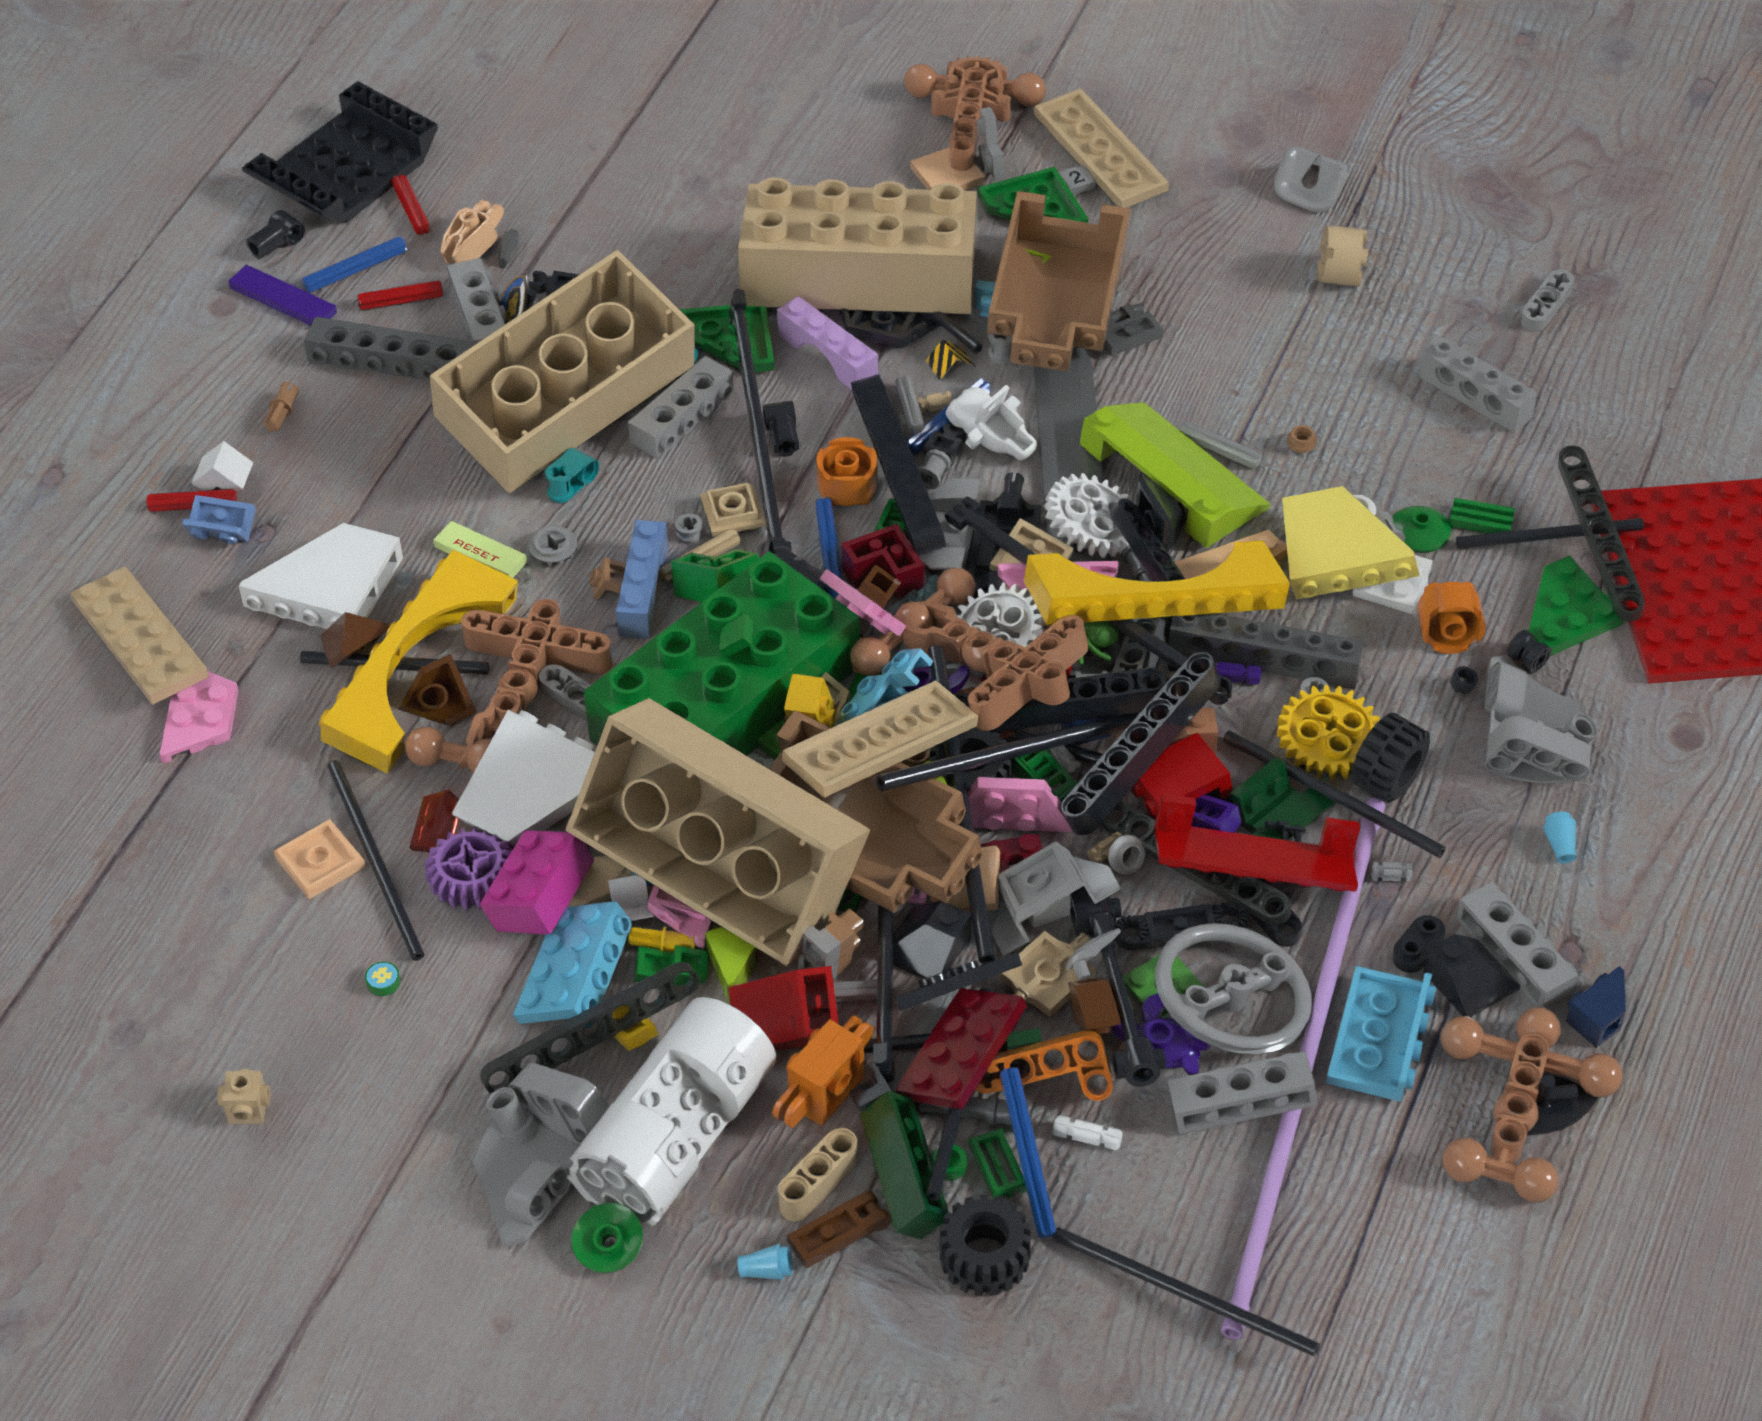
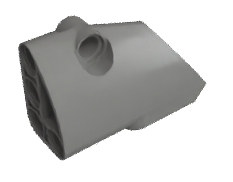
(1533, 729)
(530, 1145)

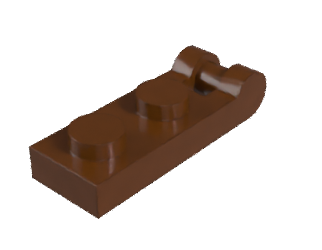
(838, 1229)

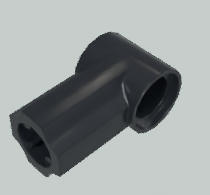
(281, 229)
(781, 423)

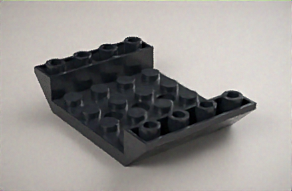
(369, 136)

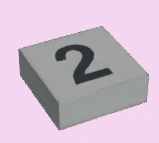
(1078, 179)

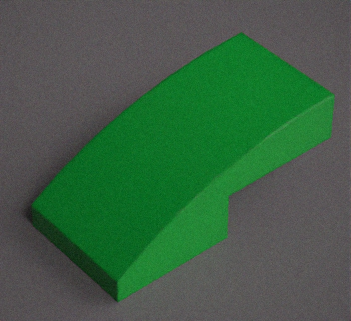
(650, 961)

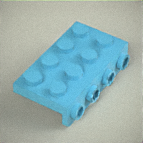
(574, 963)
(1380, 1033)

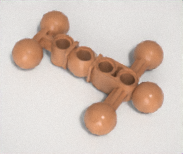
(1537, 1032)

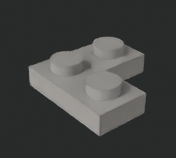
(990, 150)

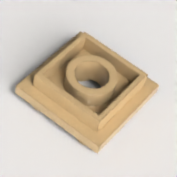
(745, 516)

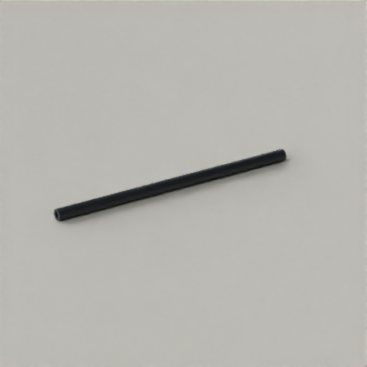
(1003, 752)
(957, 781)

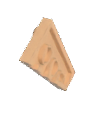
(1210, 559)

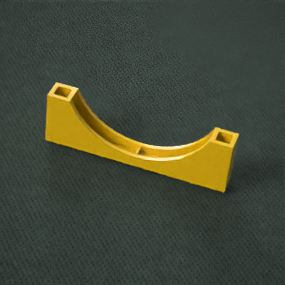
(1243, 582)
(362, 717)

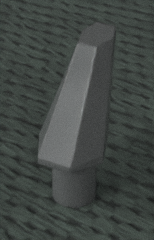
(507, 245)

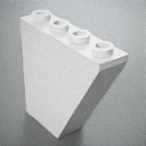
(326, 577)
(524, 779)

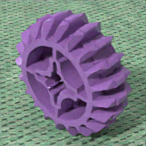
(449, 869)

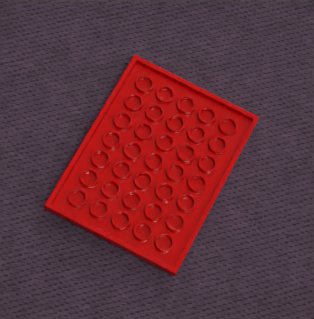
(1697, 577)

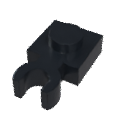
(549, 284)
(948, 442)

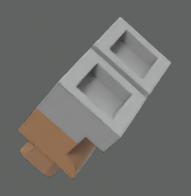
(833, 944)

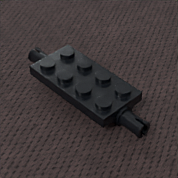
(1004, 514)

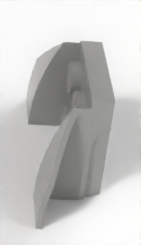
(957, 542)
(1041, 882)

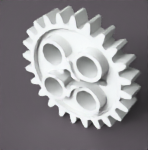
(1083, 514)
(1006, 608)

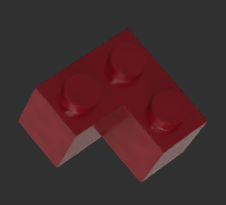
(889, 551)

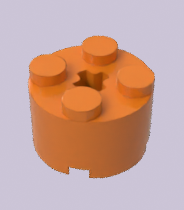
(847, 472)
(1451, 616)

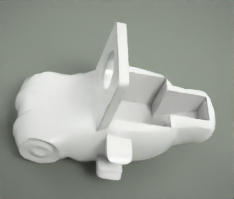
(992, 422)

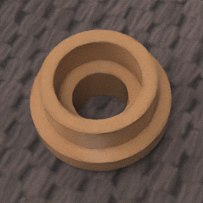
(1302, 439)

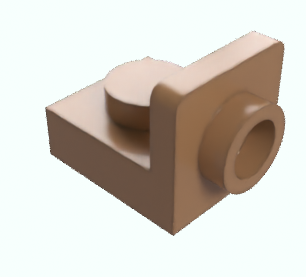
(607, 576)

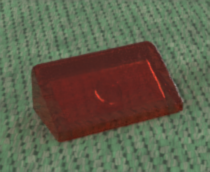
(434, 820)

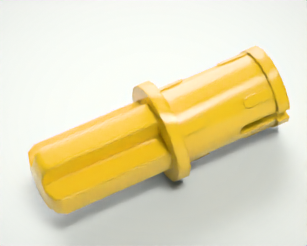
(663, 940)

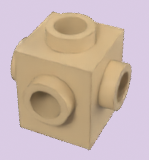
(244, 1097)

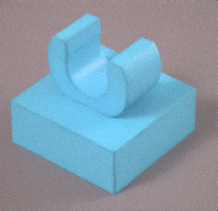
(983, 296)

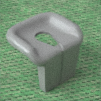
(1292, 170)

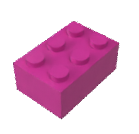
(537, 882)

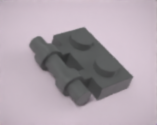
(1130, 329)

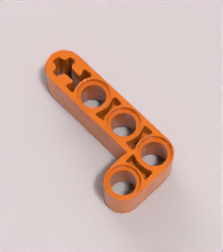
(1042, 1070)

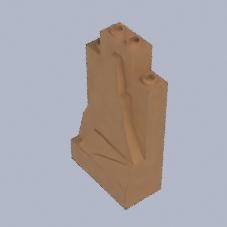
(1066, 298)
(911, 828)

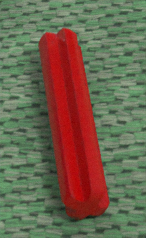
(410, 204)
(400, 295)
(184, 500)

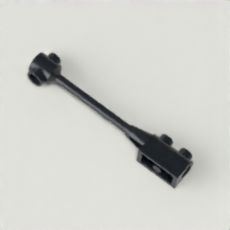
(1136, 1056)

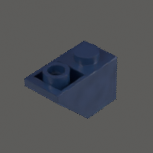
(1600, 1009)

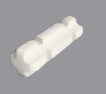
(1087, 1132)

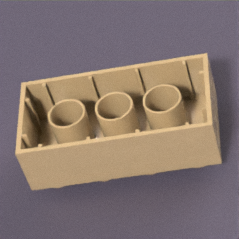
(859, 246)
(562, 370)
(715, 829)

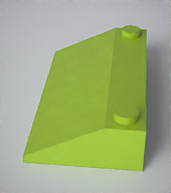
(1211, 492)

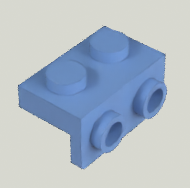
(220, 518)

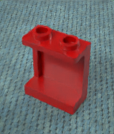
(1183, 770)

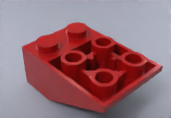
(788, 1004)

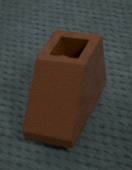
(879, 588)
(1093, 1005)

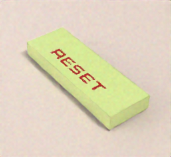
(480, 548)

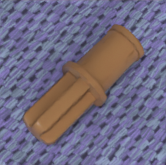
(280, 407)

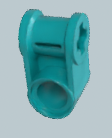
(570, 475)

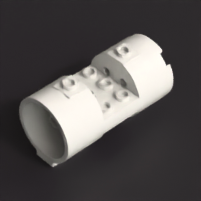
(673, 1110)

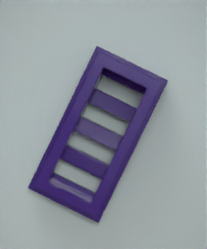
(1224, 818)

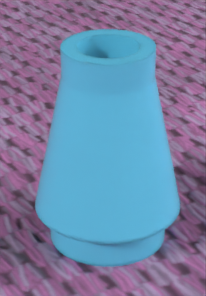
(1561, 835)
(767, 1263)

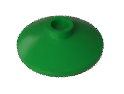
(1423, 528)
(598, 1225)

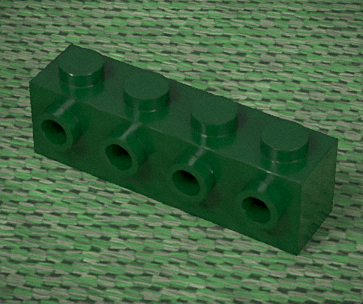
(903, 1164)

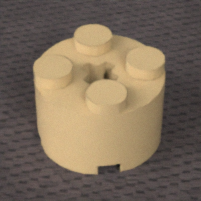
(1342, 255)

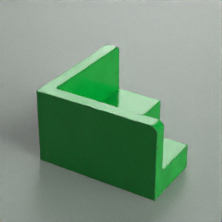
(701, 575)

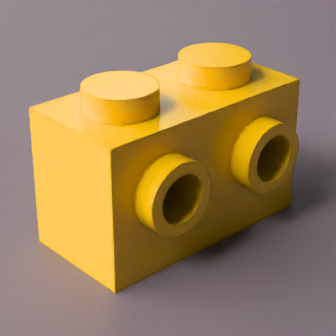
(811, 698)

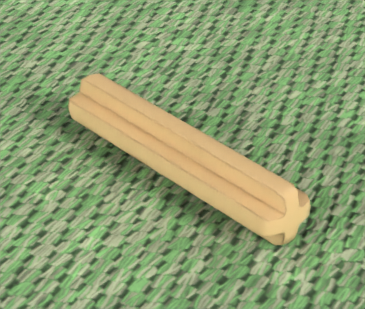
(713, 548)

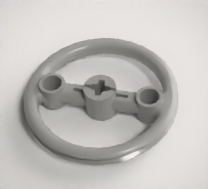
(1233, 988)

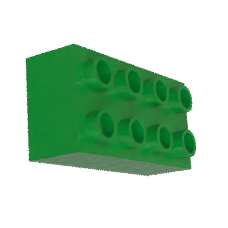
(743, 695)

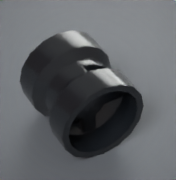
(1529, 651)

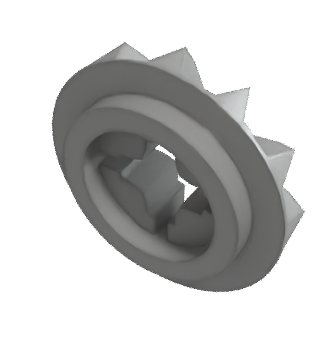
(559, 537)

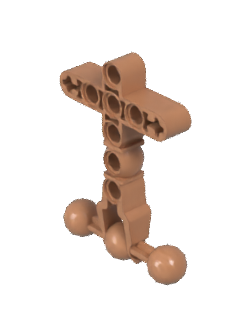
(531, 646)
(1013, 670)

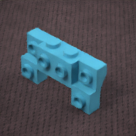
(883, 688)

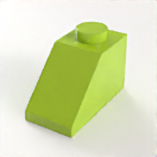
(730, 957)

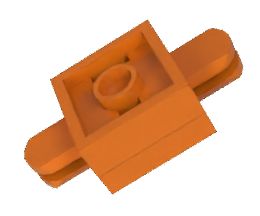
(824, 1072)

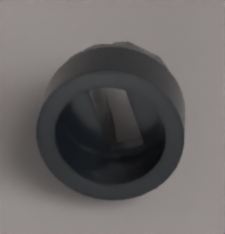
(1469, 683)

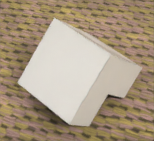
(222, 468)

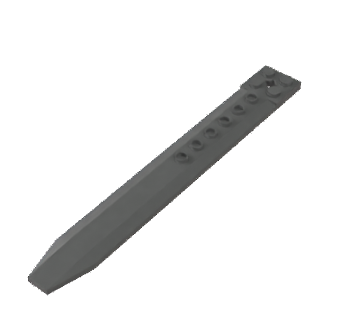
(1062, 405)

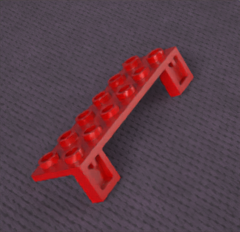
(1256, 856)

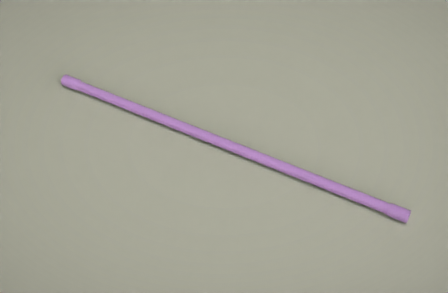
(1310, 1043)

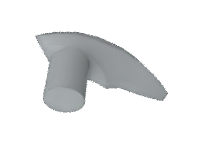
(1089, 951)

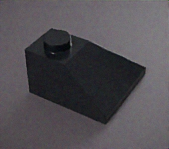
(1161, 512)
(931, 938)
(1468, 974)

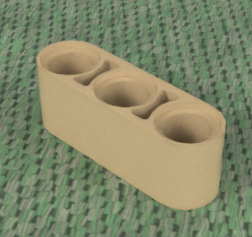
(821, 1159)

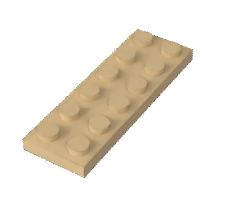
(1101, 148)
(139, 635)
(879, 738)

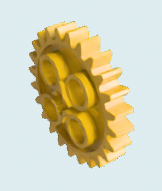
(1326, 731)

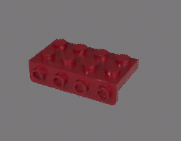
(961, 1048)

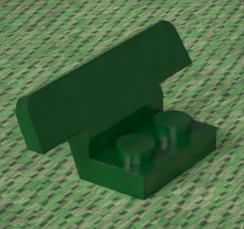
(1270, 797)

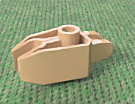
(471, 232)

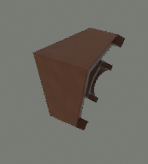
(349, 636)
(439, 693)

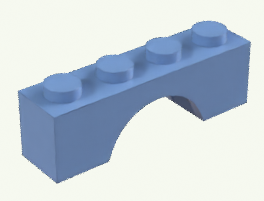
(638, 588)

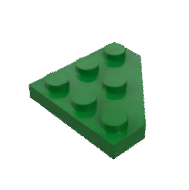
(1059, 201)
(717, 334)
(1570, 607)

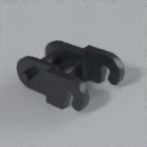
(1283, 828)

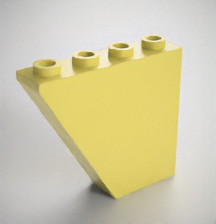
(1340, 545)

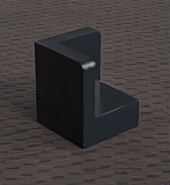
(871, 1090)

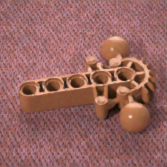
(967, 89)

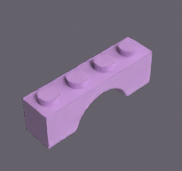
(804, 324)

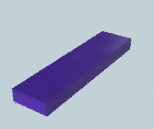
(280, 295)

